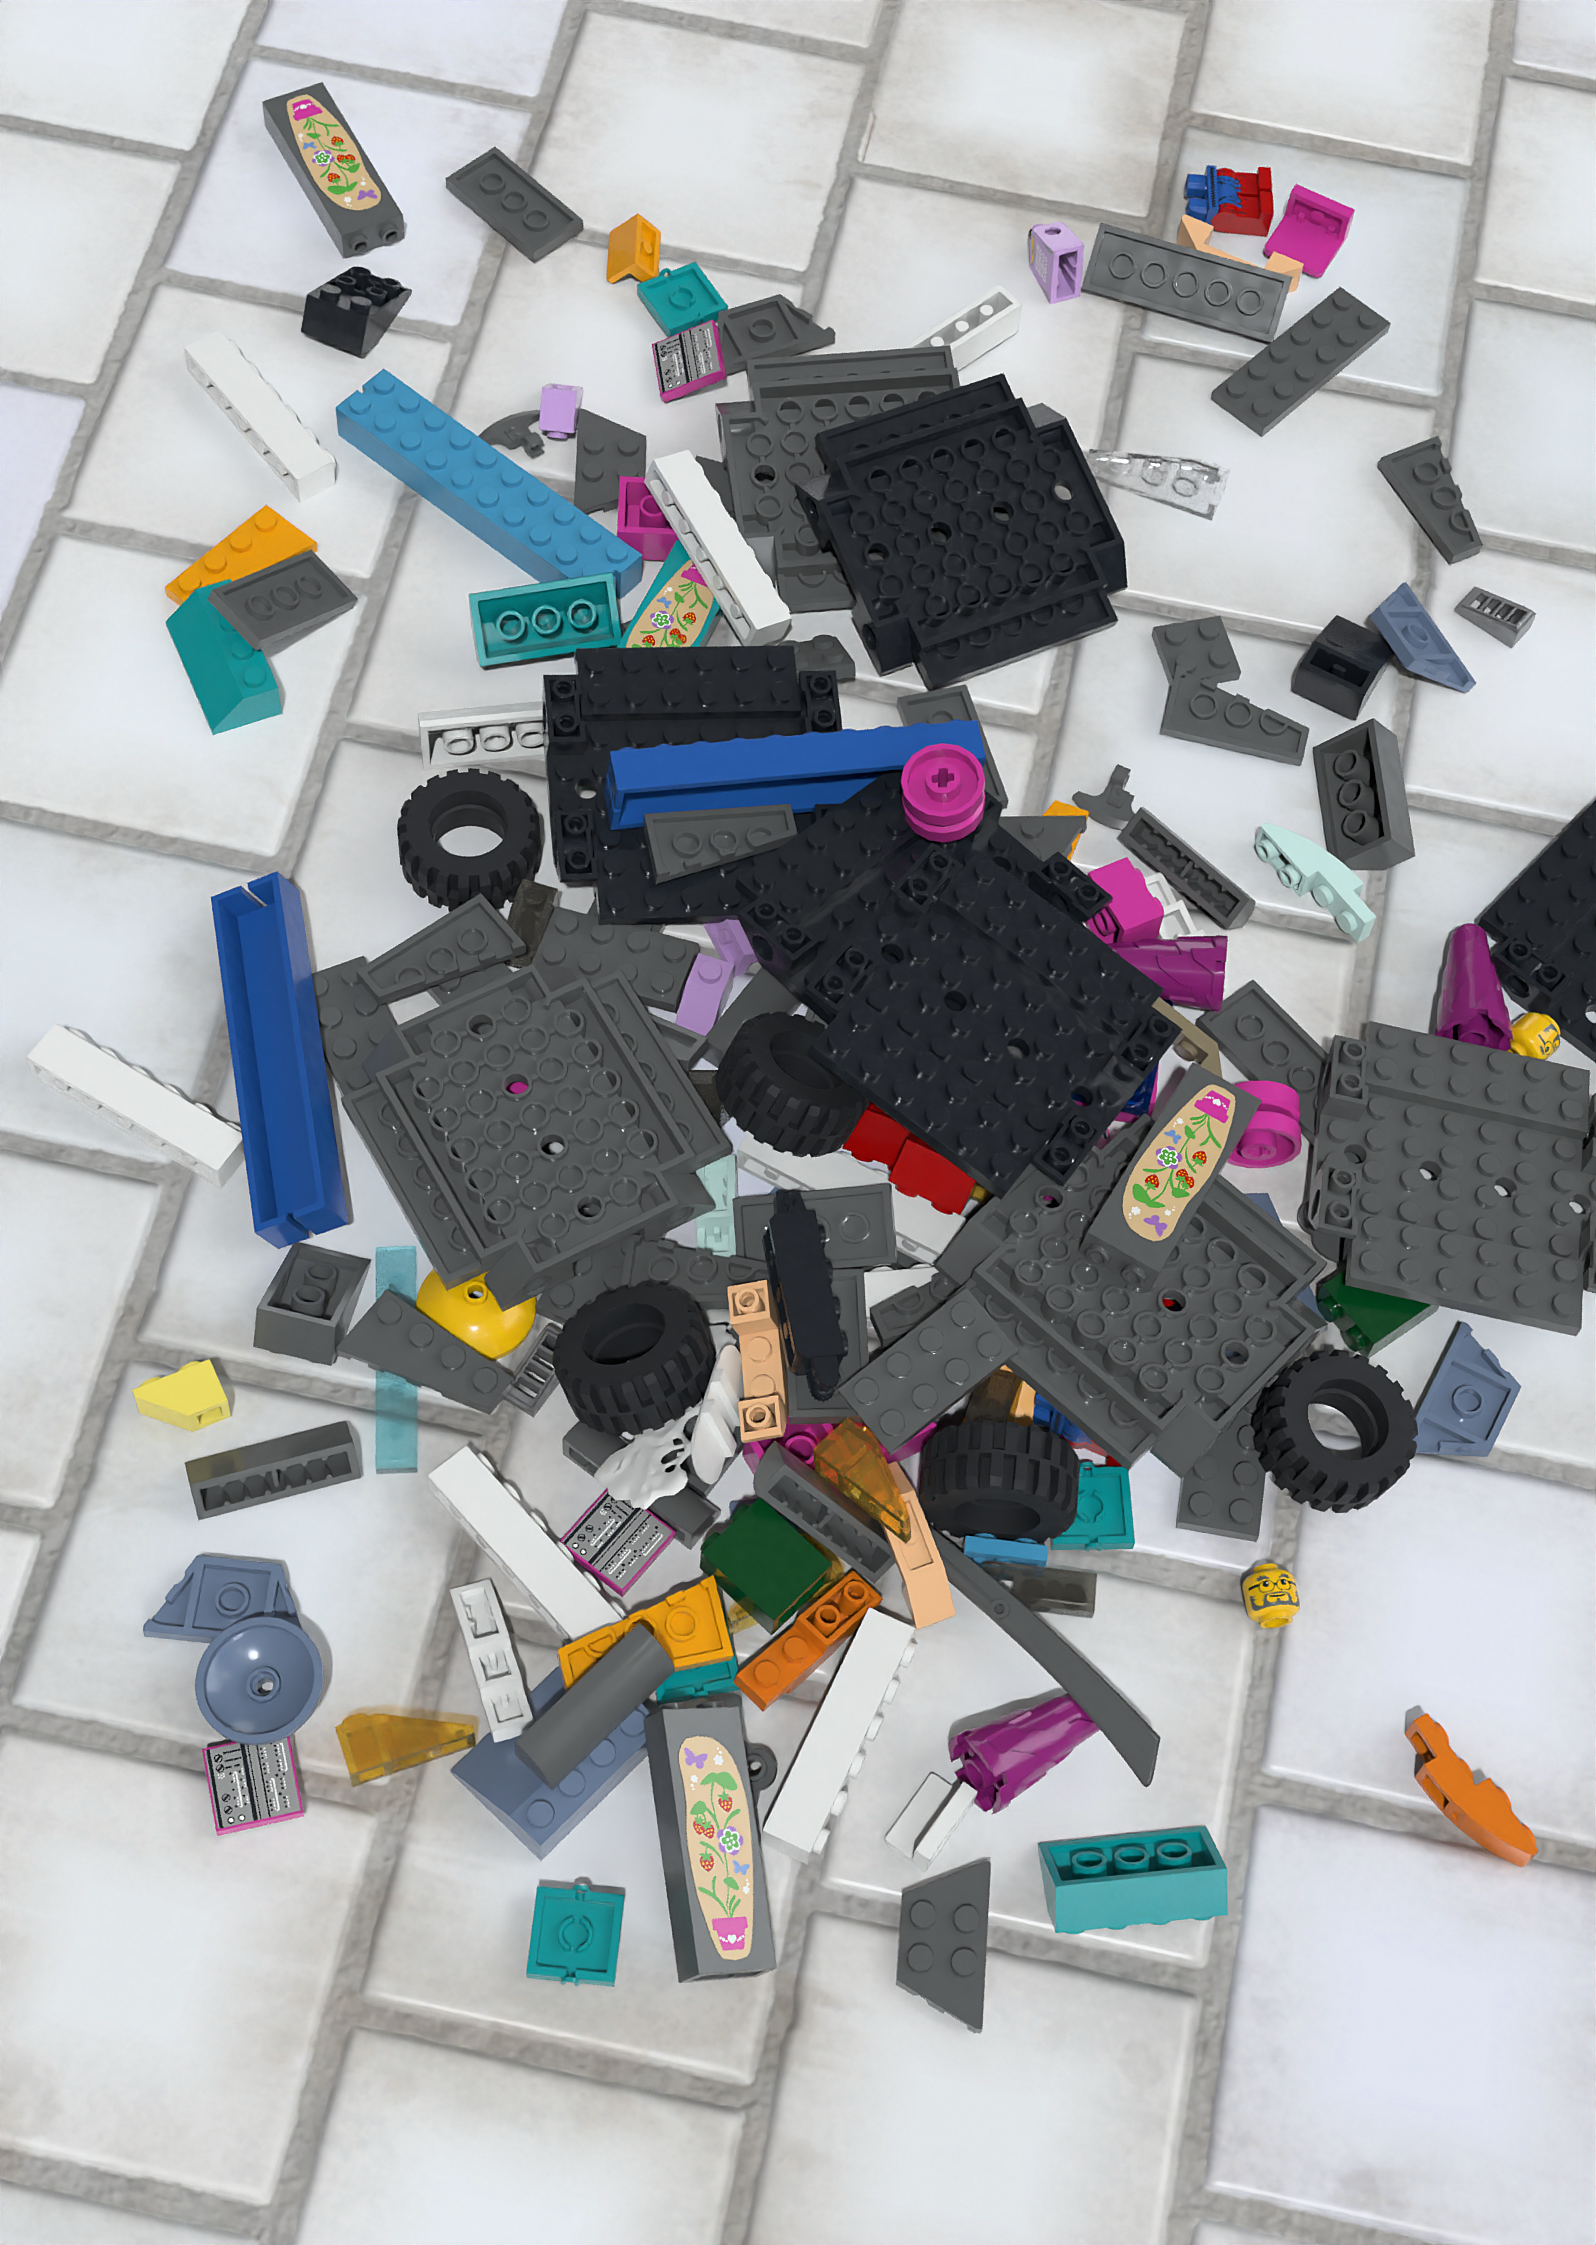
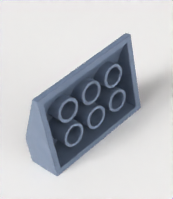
(524, 1802)

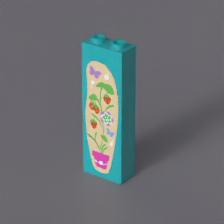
(675, 609)

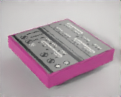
(689, 361)
(617, 1541)
(252, 1785)

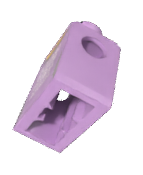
(1056, 261)

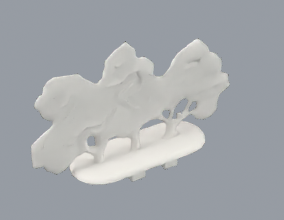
(637, 1469)

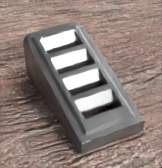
(1510, 628)
(530, 1363)

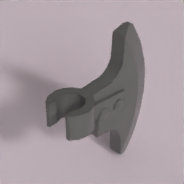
(514, 432)
(1113, 805)

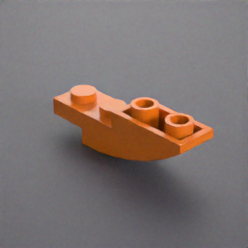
(809, 1642)
(1478, 1809)

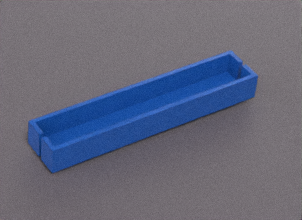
(768, 769)
(278, 1062)

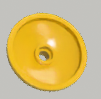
(476, 1321)

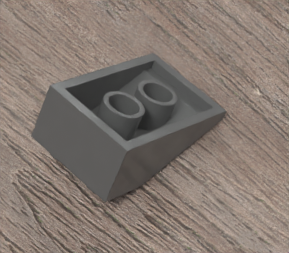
(310, 1303)

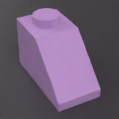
(559, 409)
(705, 994)

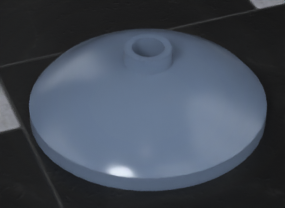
(243, 1661)

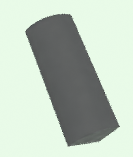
(1188, 869)
(760, 996)
(272, 1470)
(684, 1512)
(823, 1512)
(594, 1707)

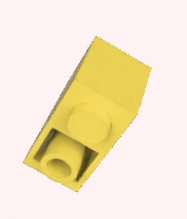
(185, 1398)

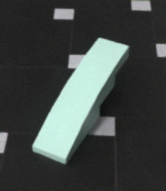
(716, 1227)

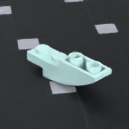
(1311, 868)

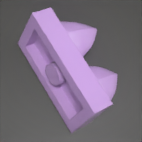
(731, 944)

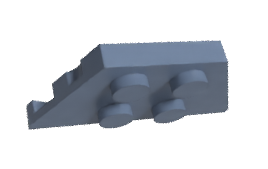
(1419, 641)
(1465, 1401)
(219, 1595)

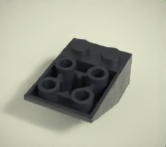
(353, 309)
(1343, 667)

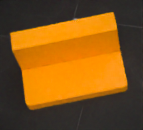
(633, 250)

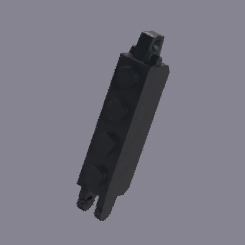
(804, 1295)

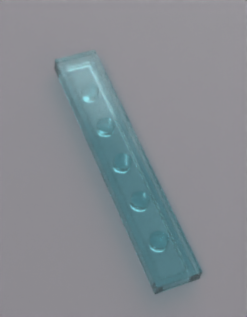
(394, 1396)

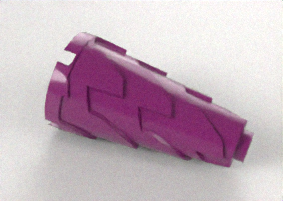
(1186, 967)
(1472, 993)
(1018, 1749)

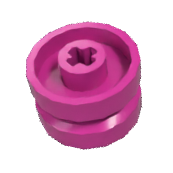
(943, 792)
(1274, 1130)

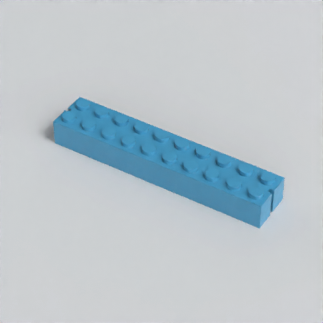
(481, 486)

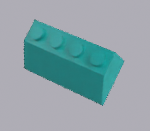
(544, 619)
(223, 668)
(1133, 1879)

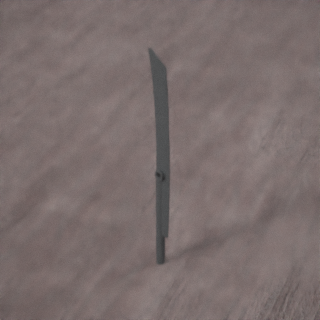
(1106, 1708)

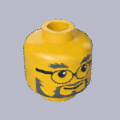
(1535, 1036)
(1271, 1596)

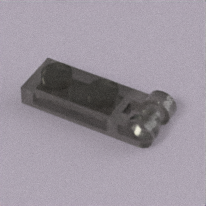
(1048, 1588)

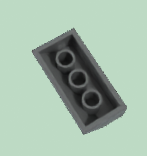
(1364, 798)

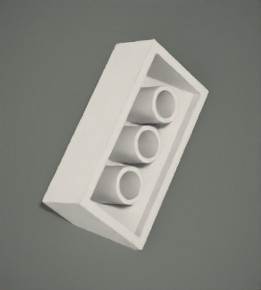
(481, 735)

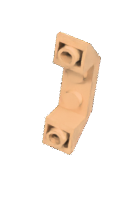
(1198, 235)
(762, 1360)
(919, 1562)

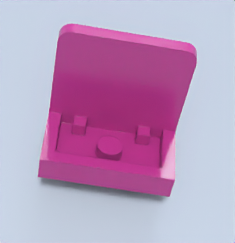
(1311, 230)

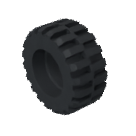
(468, 801)
(784, 1091)
(647, 1390)
(1371, 1405)
(999, 1481)

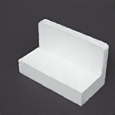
(930, 1820)

